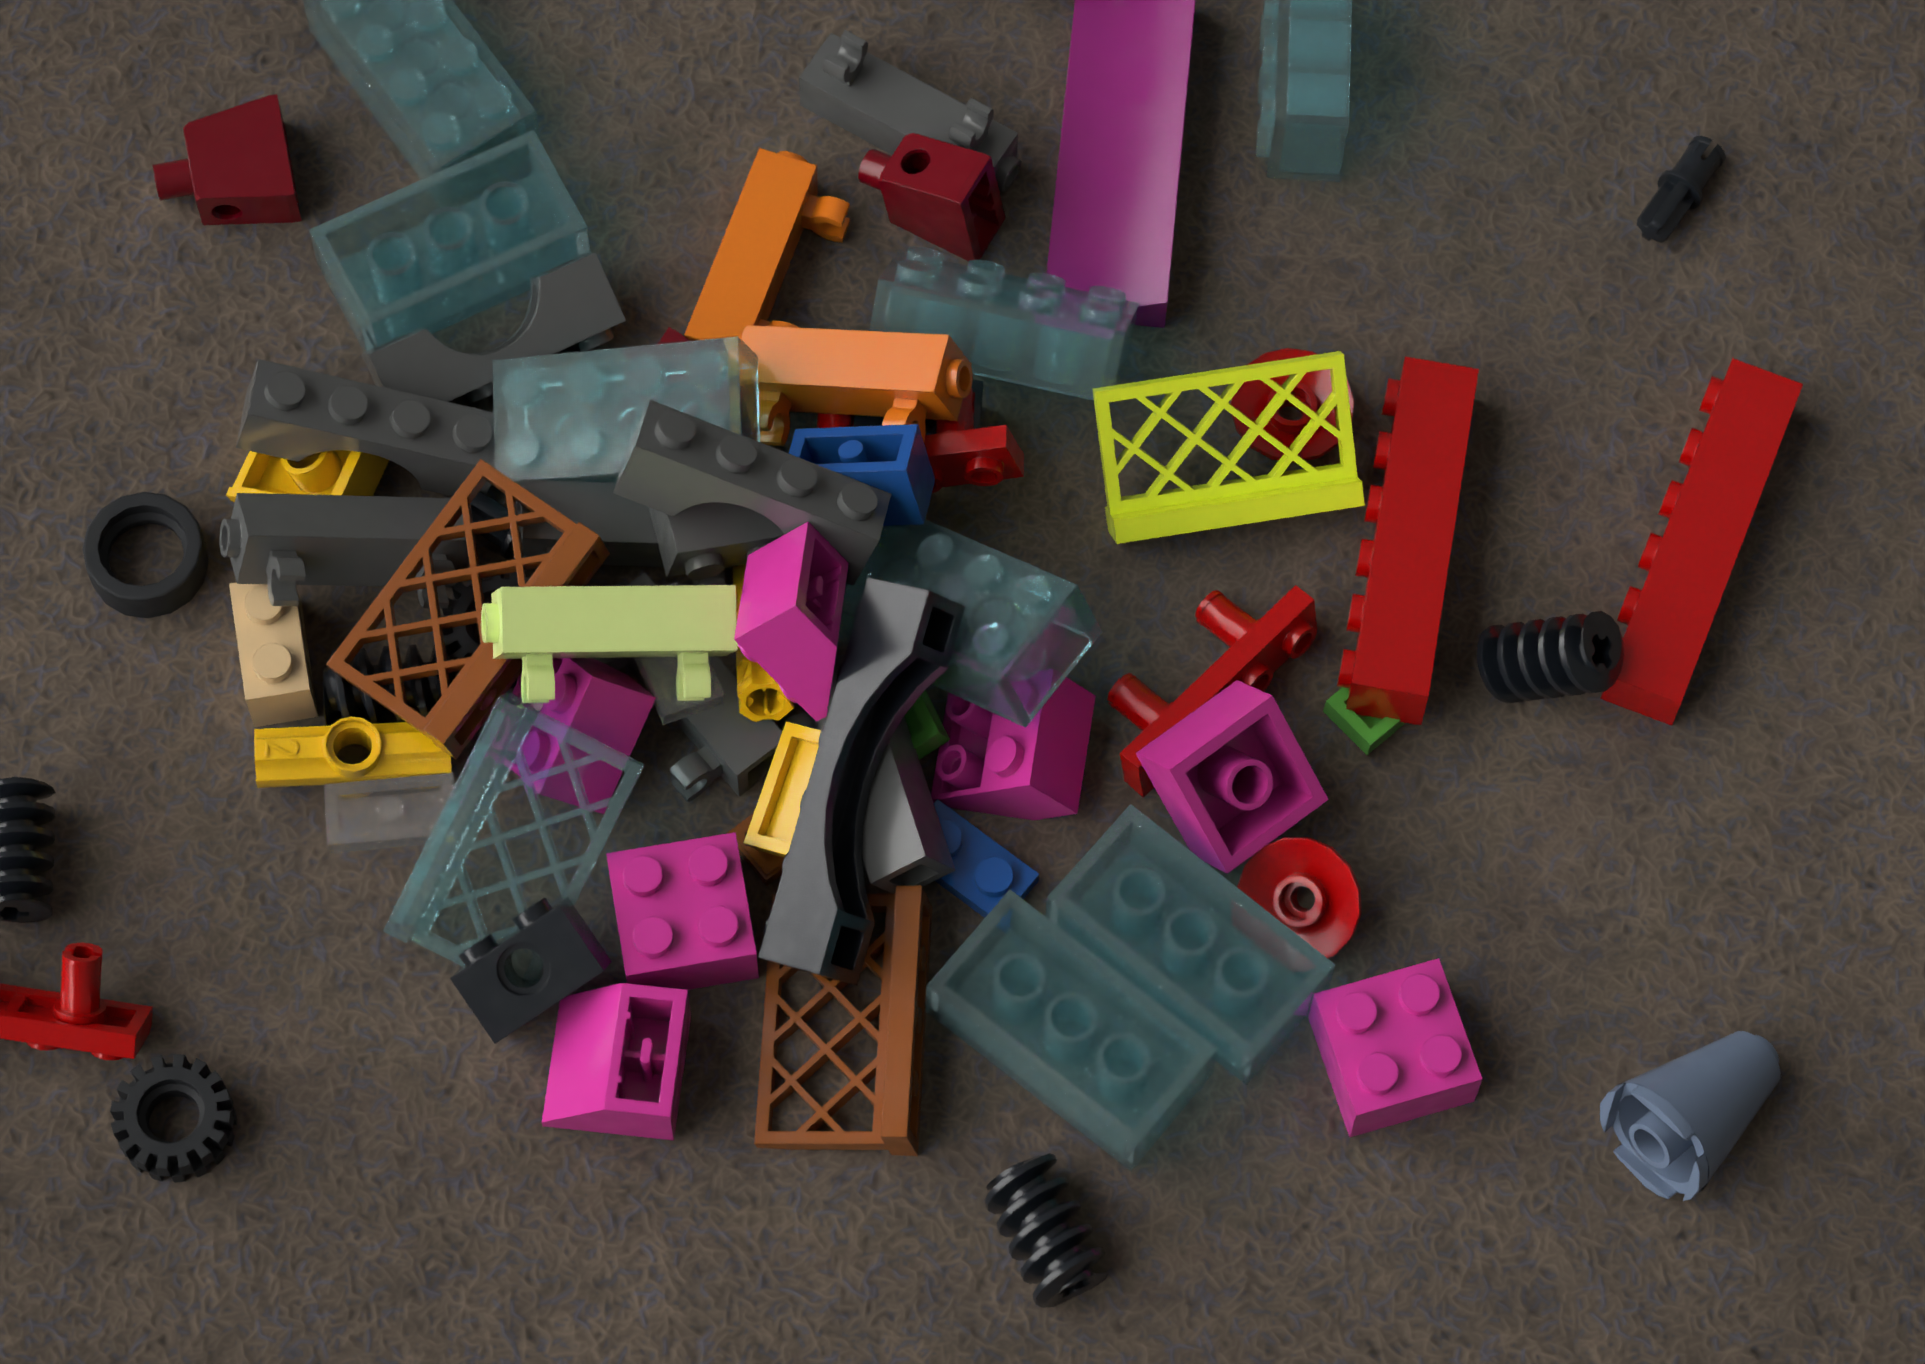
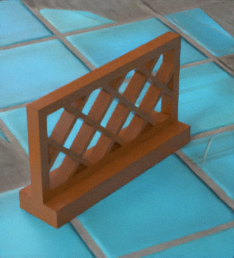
(481, 679)
(899, 1040)

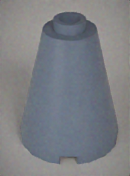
(1690, 1112)

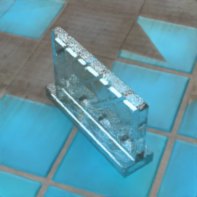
(473, 803)

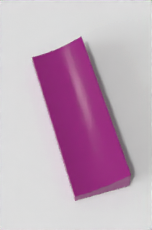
(1122, 149)

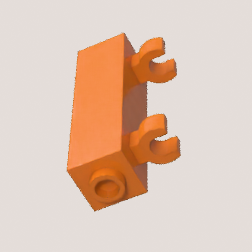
(760, 244)
(856, 374)

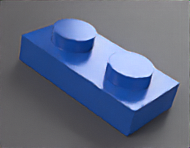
(981, 865)

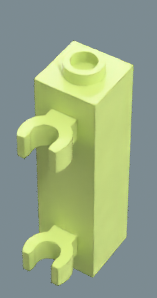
(611, 623)

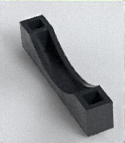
(893, 654)

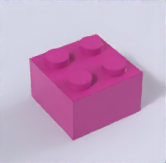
(1232, 776)
(683, 913)
(1394, 1047)

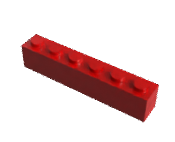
(1702, 537)
(1411, 540)

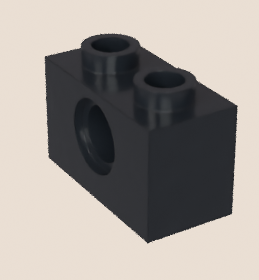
(506, 1000)

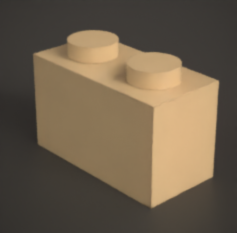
(272, 657)

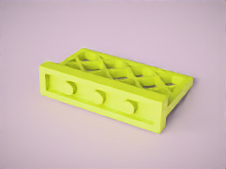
(1236, 500)

